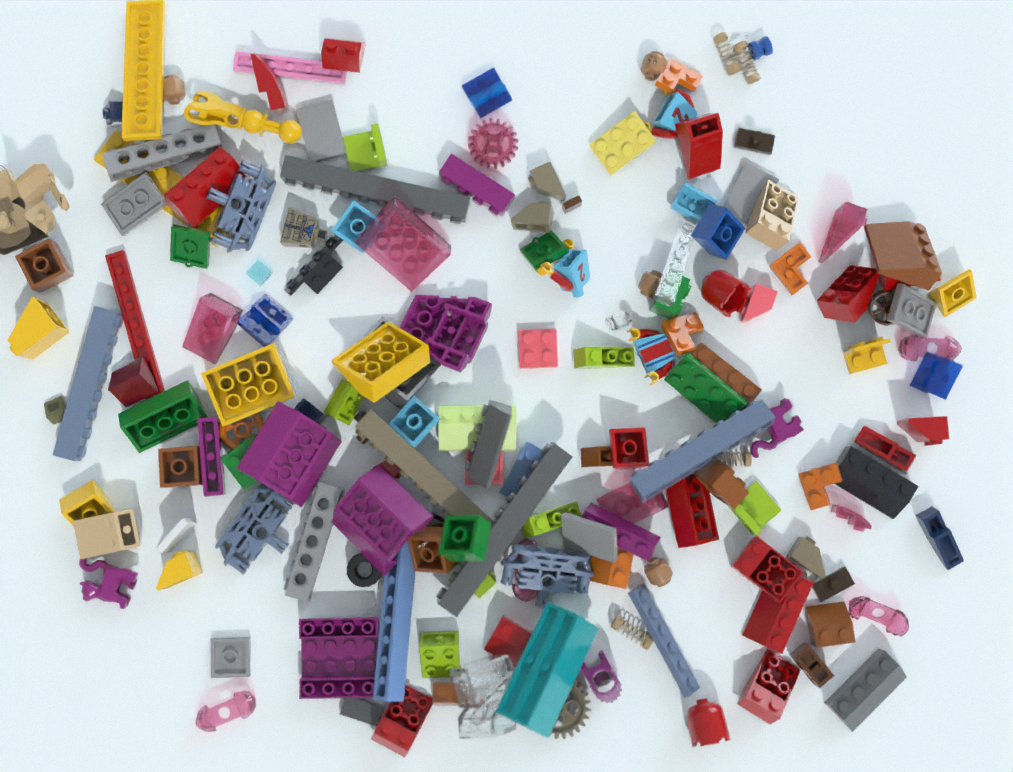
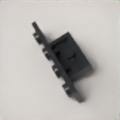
(319, 270)

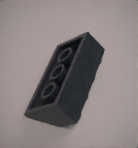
(874, 482)

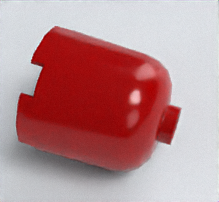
(724, 292)
(707, 723)

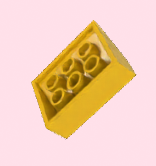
(382, 361)
(248, 384)

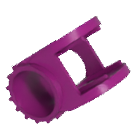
(595, 681)

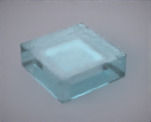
(259, 273)

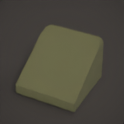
(55, 410)

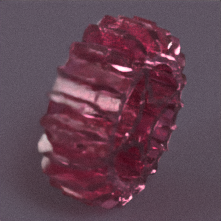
(488, 137)

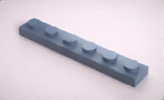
(664, 640)

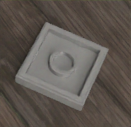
(230, 657)

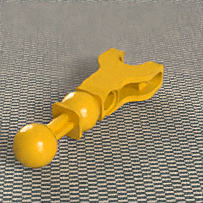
(220, 113)

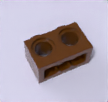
(811, 665)

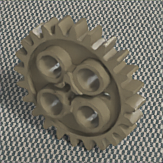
(572, 721)

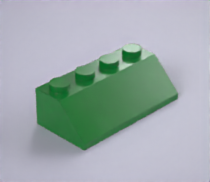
(162, 416)

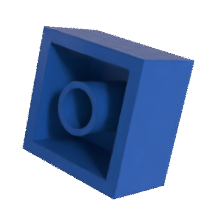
(718, 231)

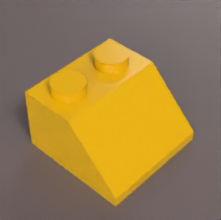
(85, 502)
(179, 569)

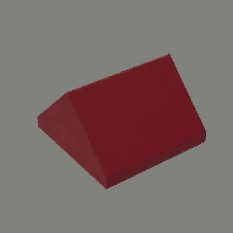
(132, 382)

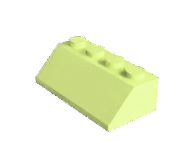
(459, 426)

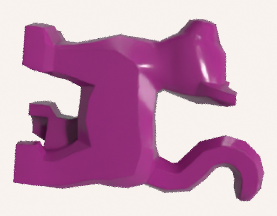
(780, 429)
(110, 583)

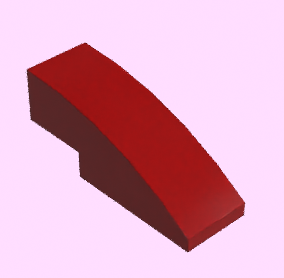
(269, 83)
(885, 449)

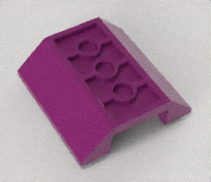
(289, 453)
(379, 517)
(338, 657)

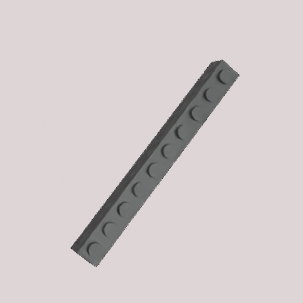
(374, 188)
(505, 527)

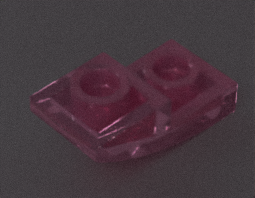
(857, 521)

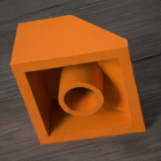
(612, 573)

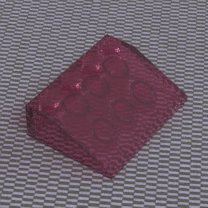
(404, 244)

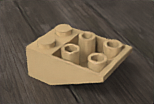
(773, 216)
(106, 533)

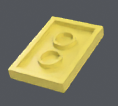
(623, 143)

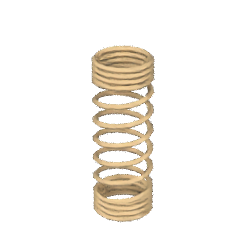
(738, 47)
(734, 67)
(747, 458)
(617, 624)

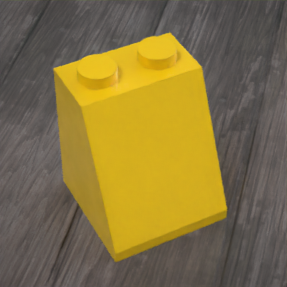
(36, 330)

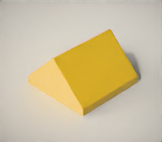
(954, 293)

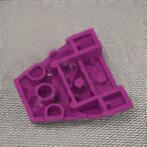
(449, 327)

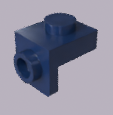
(112, 112)
(310, 411)

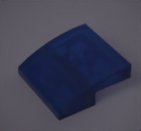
(486, 93)
(265, 321)
(936, 375)

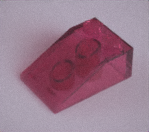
(845, 223)
(211, 327)
(627, 504)

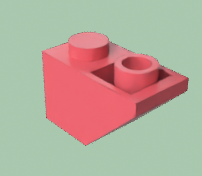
(759, 302)

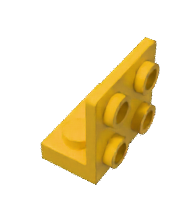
(864, 357)

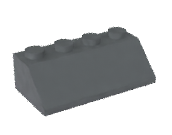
(489, 443)
(866, 689)

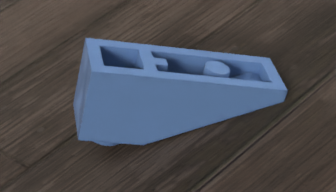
(521, 467)

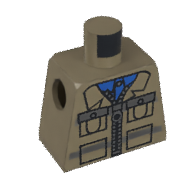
(301, 230)

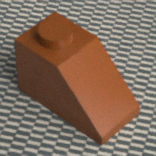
(596, 456)
(444, 694)

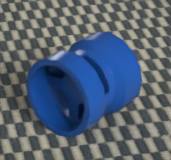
(760, 48)

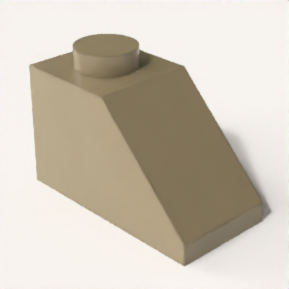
(546, 181)
(534, 217)
(808, 556)

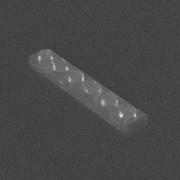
(675, 264)

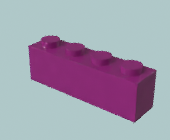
(477, 185)
(210, 456)
(629, 535)

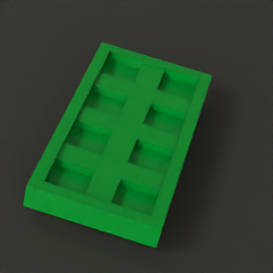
(704, 389)

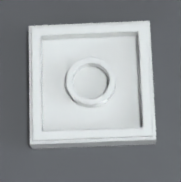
(176, 535)

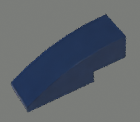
(940, 537)

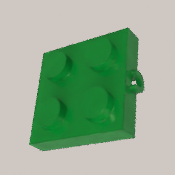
(190, 246)
(547, 249)

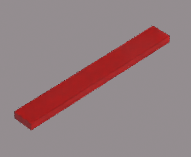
(133, 314)

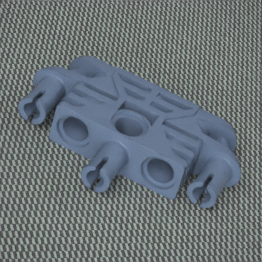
(253, 212)
(244, 522)
(539, 563)

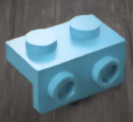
(692, 202)

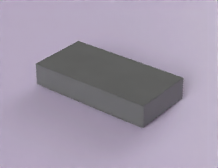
(361, 710)

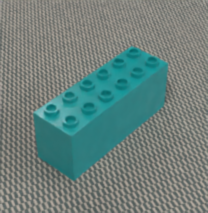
(547, 669)

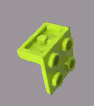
(365, 150)
(344, 403)
(756, 509)
(439, 653)

